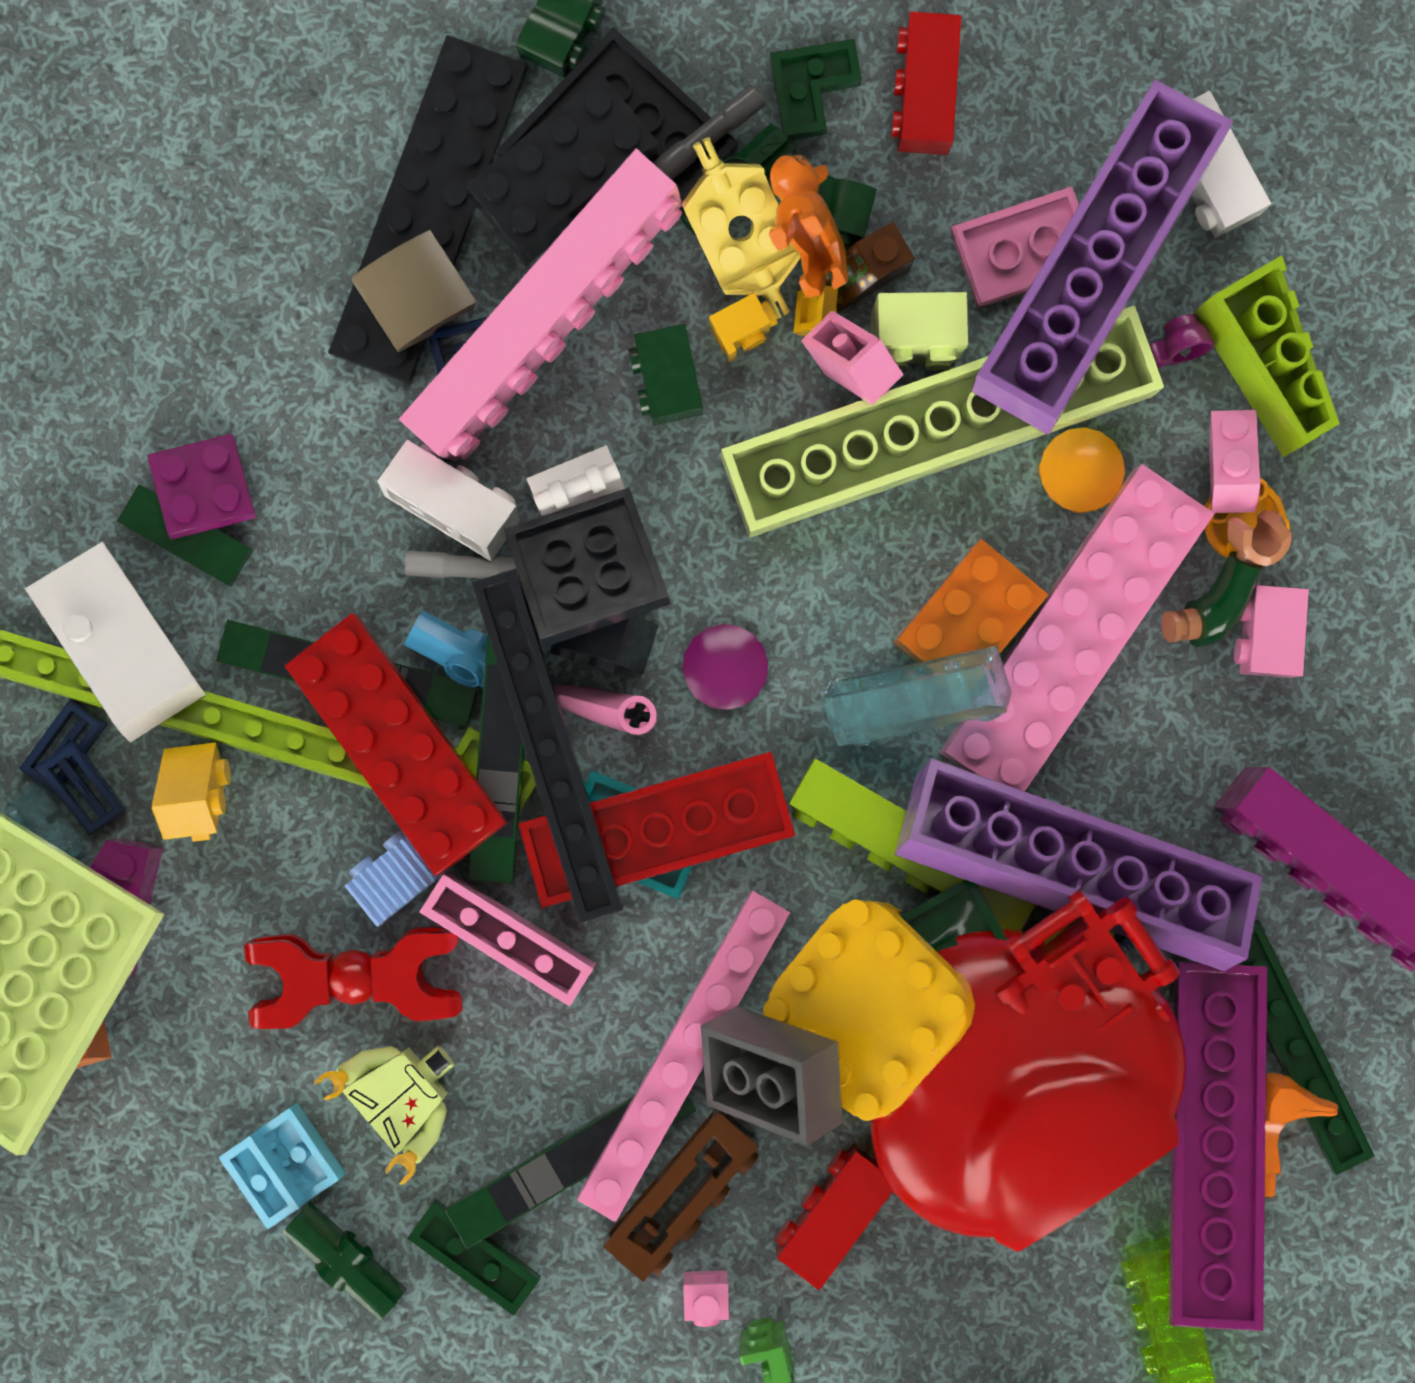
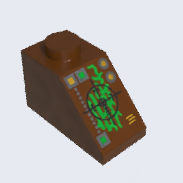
(873, 264)

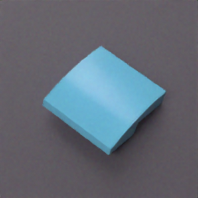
(282, 1165)

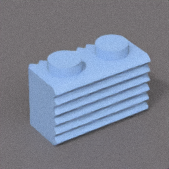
(391, 880)

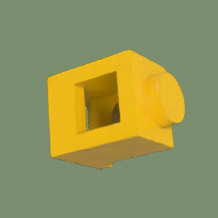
(742, 325)

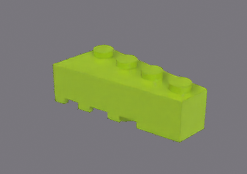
(1270, 355)

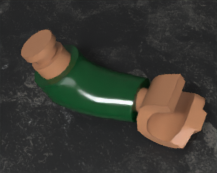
(1221, 608)

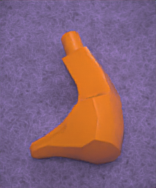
(1286, 1103)

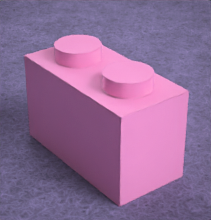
(852, 357)
(1233, 461)
(1273, 633)

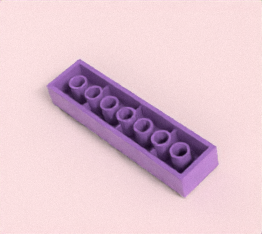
(1101, 257)
(1051, 851)

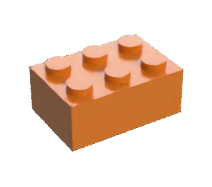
(973, 608)

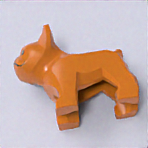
(807, 223)

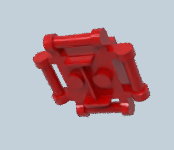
(1086, 958)

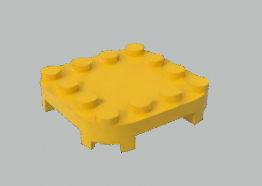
(878, 995)

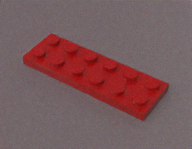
(396, 744)
(672, 825)

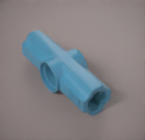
(458, 651)

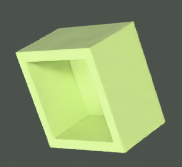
(922, 327)

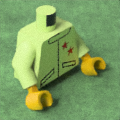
(397, 1098)

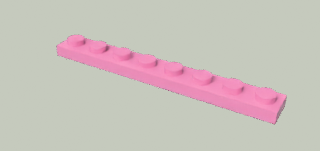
(681, 1057)

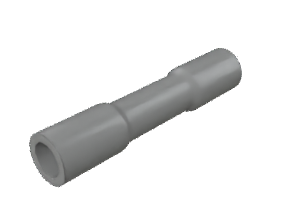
(445, 565)

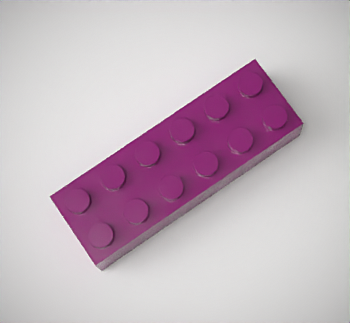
(1324, 857)

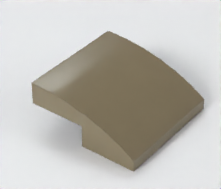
(413, 290)

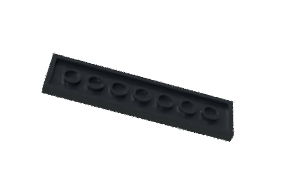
(446, 148)

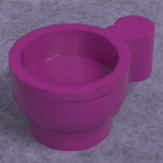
(1180, 334)

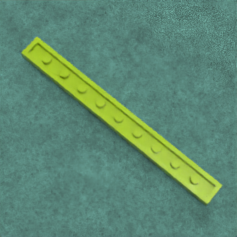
(208, 717)

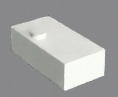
(115, 642)

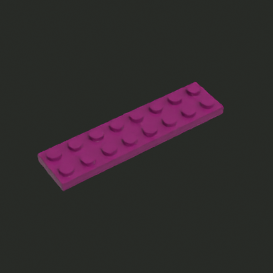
(1220, 1150)

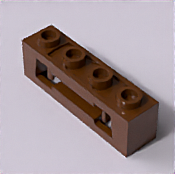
(634, 1248)

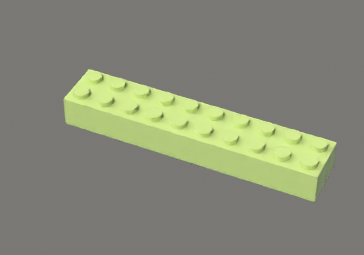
(914, 434)

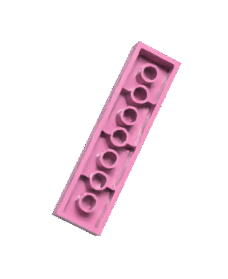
(545, 308)
(1082, 627)

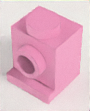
(706, 1297)

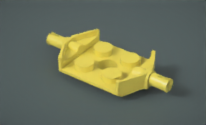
(746, 262)

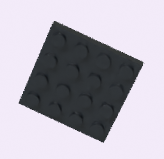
(645, 89)

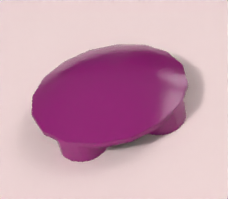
(725, 666)

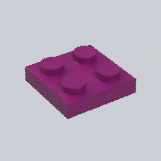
(201, 486)

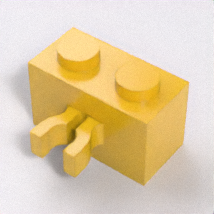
(191, 791)

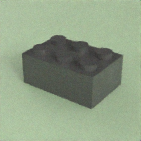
(772, 1074)

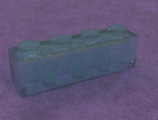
(918, 697)

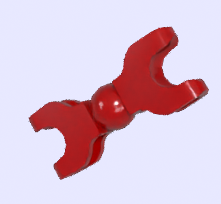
(352, 977)

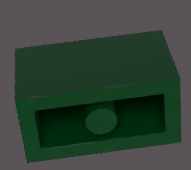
(667, 374)

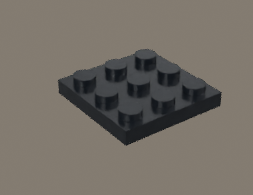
(586, 567)

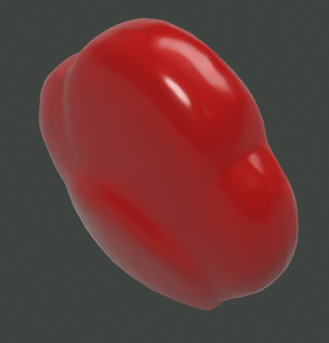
(1033, 1106)

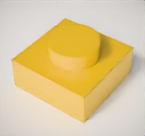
(813, 310)

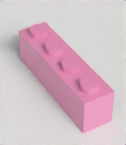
(508, 937)

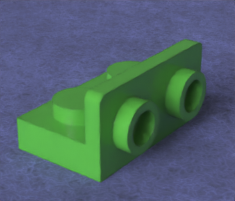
(768, 1343)

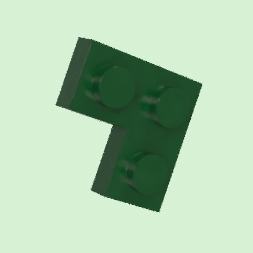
(801, 78)

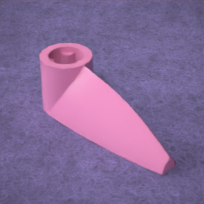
(605, 707)

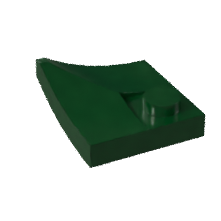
(954, 913)

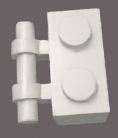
(575, 481)

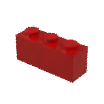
(927, 83)
(833, 1216)

